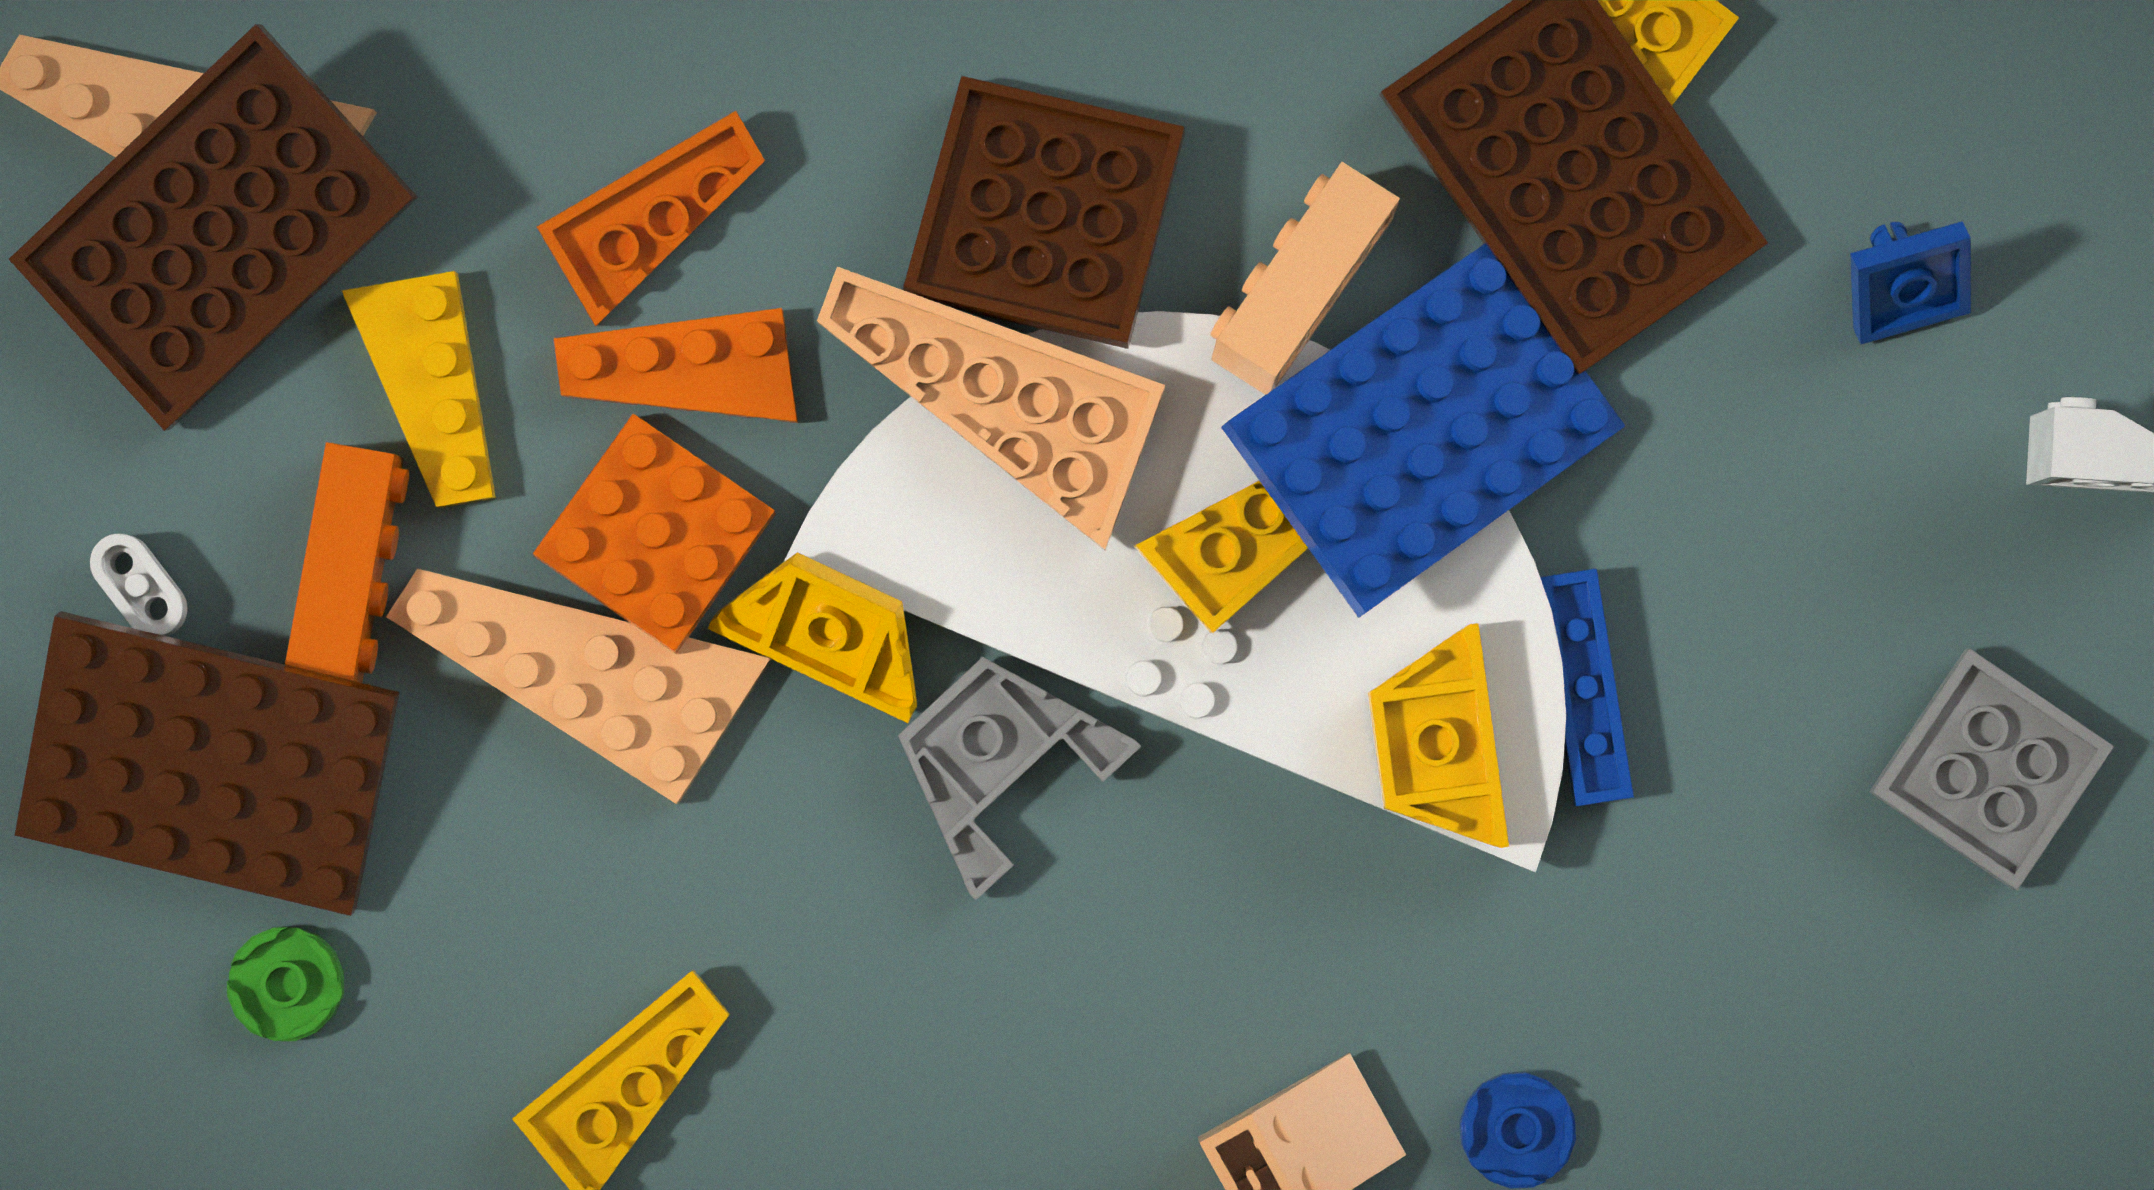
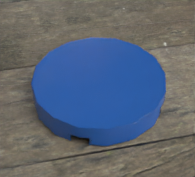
(1517, 1130)

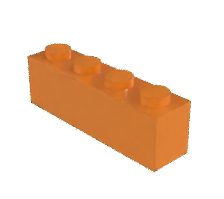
(346, 562)

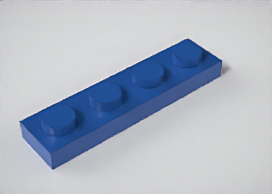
(1593, 718)

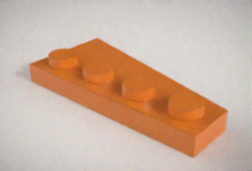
(637, 221)
(701, 365)

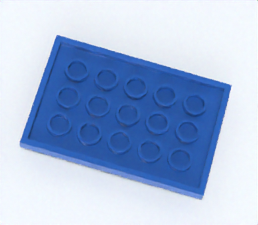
(1421, 429)

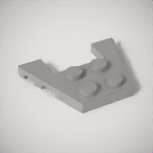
(981, 742)

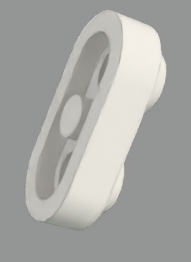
(140, 586)

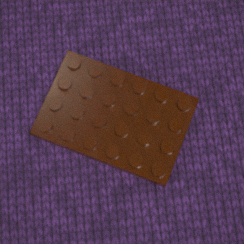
(1573, 171)
(213, 227)
(206, 763)

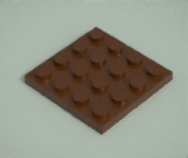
(1044, 211)

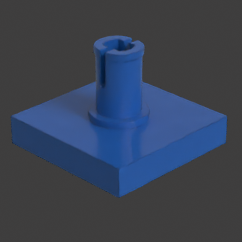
(1910, 280)

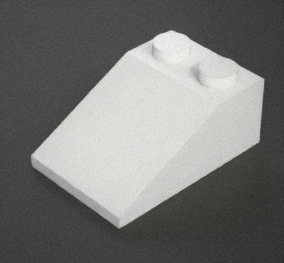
(2089, 448)

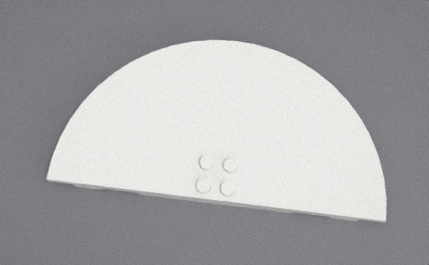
(1281, 676)

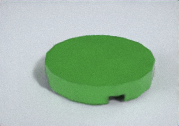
(285, 984)

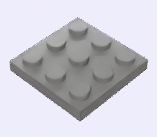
(1991, 769)

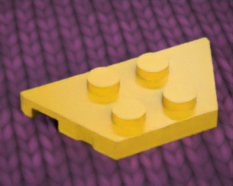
(827, 631)
(1440, 741)

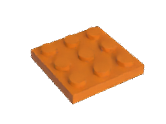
(654, 533)

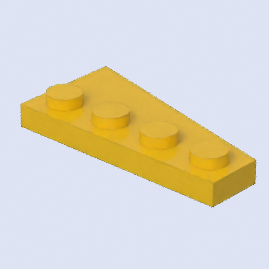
(611, 1096)

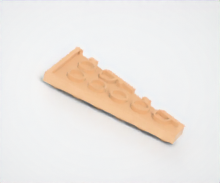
(104, 94)
(1031, 407)
(589, 674)

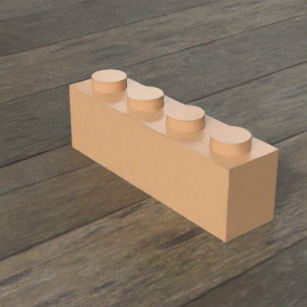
(1304, 277)

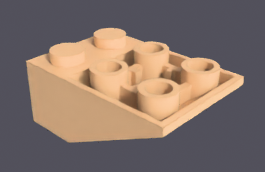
(1307, 1136)

